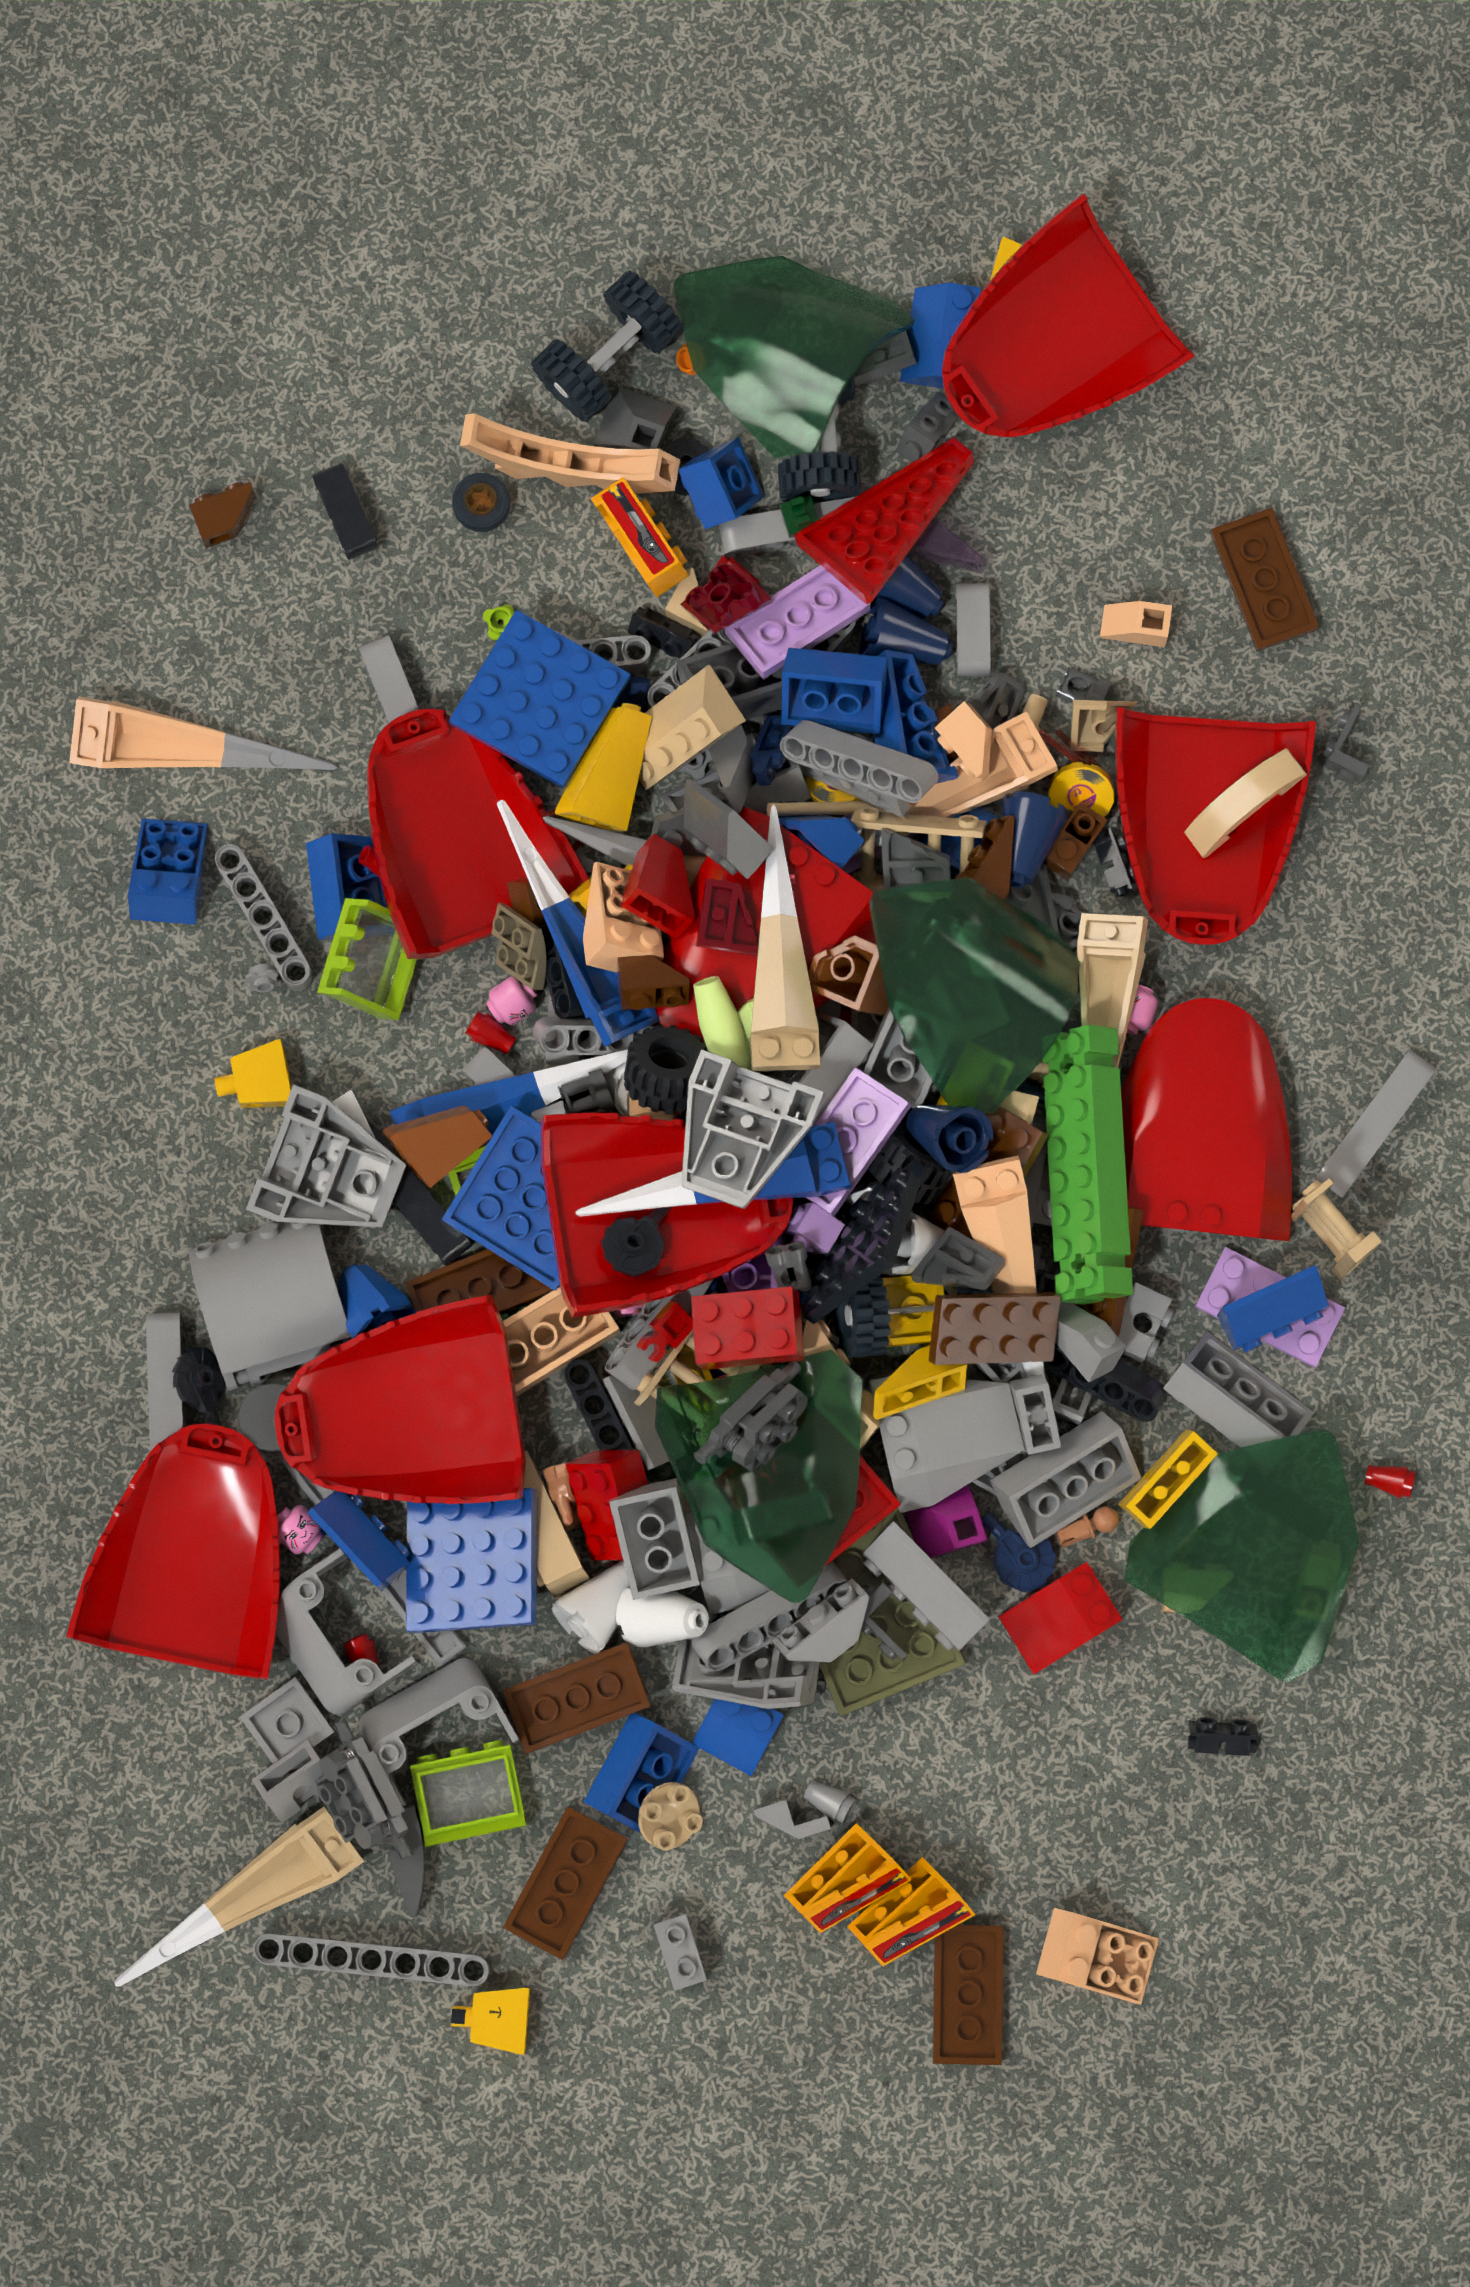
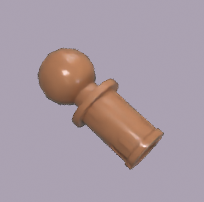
(1104, 1520)

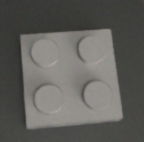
(286, 1721)

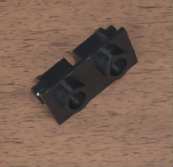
(673, 640)
(1114, 849)
(1239, 1736)

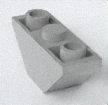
(827, 1627)

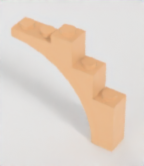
(567, 463)

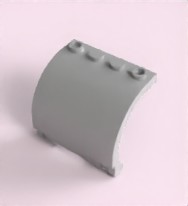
(268, 1299)

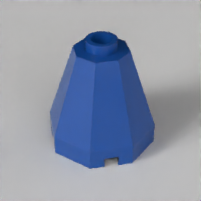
(370, 1299)

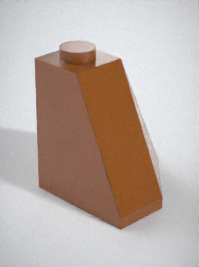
(850, 976)
(438, 1141)

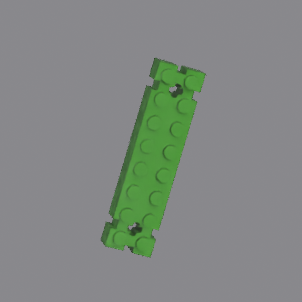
(1087, 1166)

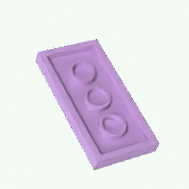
(796, 618)
(864, 1121)
(1239, 1277)

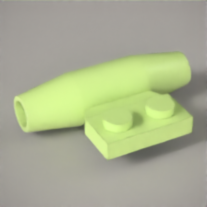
(722, 1026)

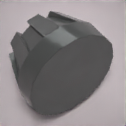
(258, 1416)

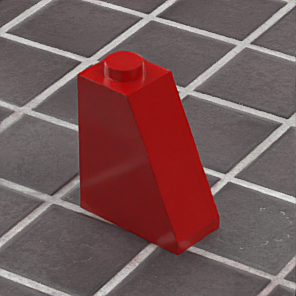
(660, 887)

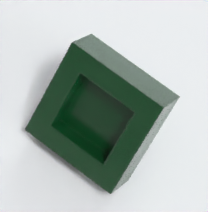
(798, 514)

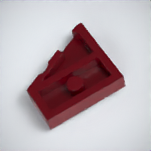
(725, 919)

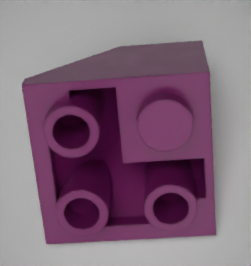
(947, 1525)

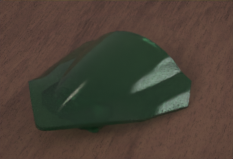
(781, 343)
(972, 985)
(786, 1512)
(1257, 1551)

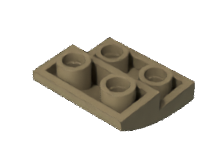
(520, 947)

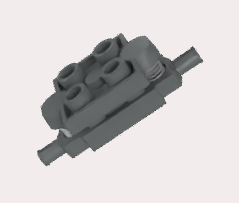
(758, 1421)
(361, 1795)

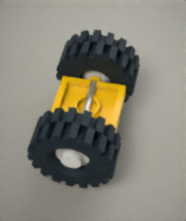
(889, 1315)

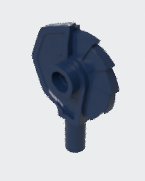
(1016, 1562)

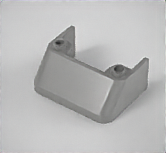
(455, 1683)
(334, 1684)

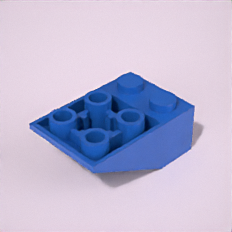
(167, 871)

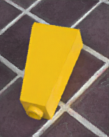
(608, 773)

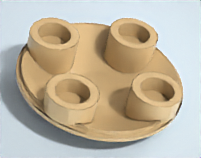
(669, 1815)

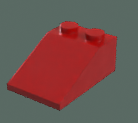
(1060, 1618)

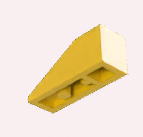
(917, 1383)

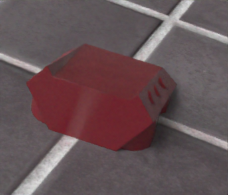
(725, 598)

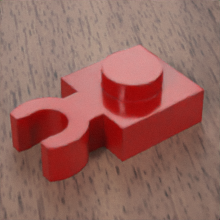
(669, 1328)

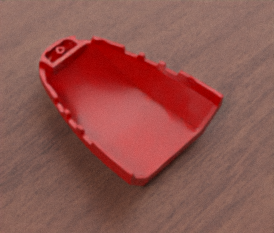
(1056, 333)
(1165, 779)
(443, 836)
(828, 910)
(1208, 1125)
(609, 1154)
(411, 1411)
(189, 1559)

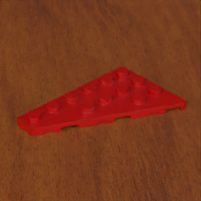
(878, 528)

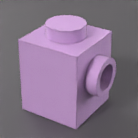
(813, 1228)

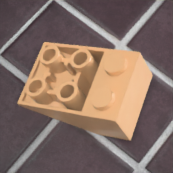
(611, 929)
(1097, 1956)

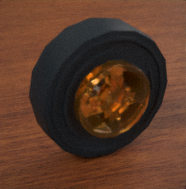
(477, 491)

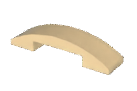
(1242, 800)

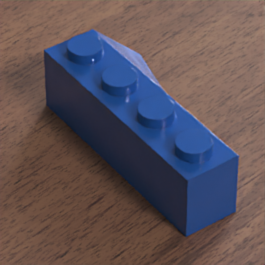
(908, 719)

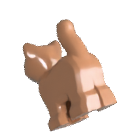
(562, 1495)

